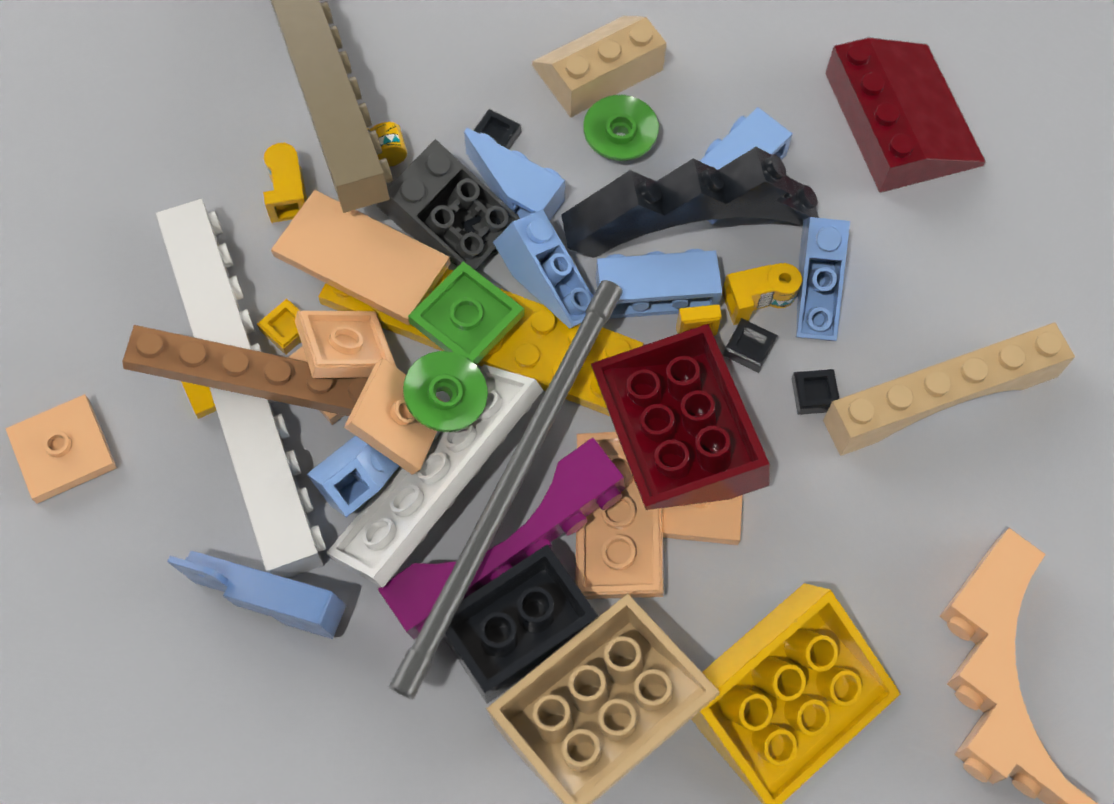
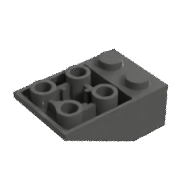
(435, 199)

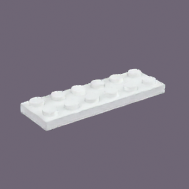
(412, 504)

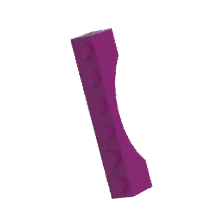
(579, 487)

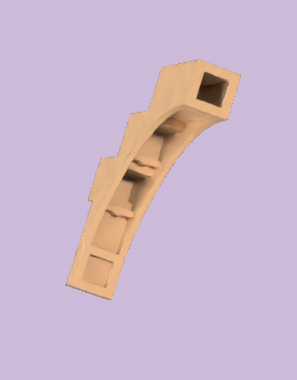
(988, 678)

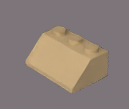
(602, 63)

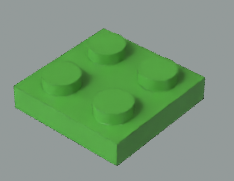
(466, 314)

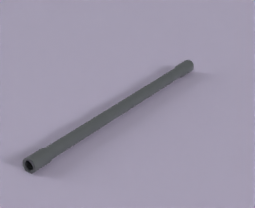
(420, 656)

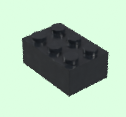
(517, 622)

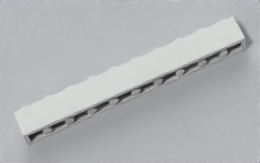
(248, 422)

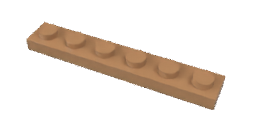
(238, 370)

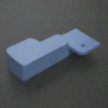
(269, 594)

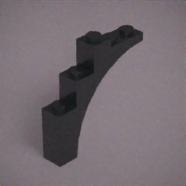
(694, 192)

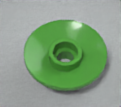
(620, 115)
(446, 373)

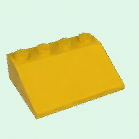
(793, 694)

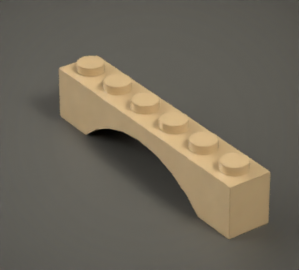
(893, 405)

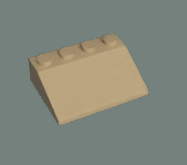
(601, 704)

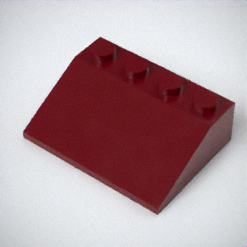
(901, 112)
(682, 421)

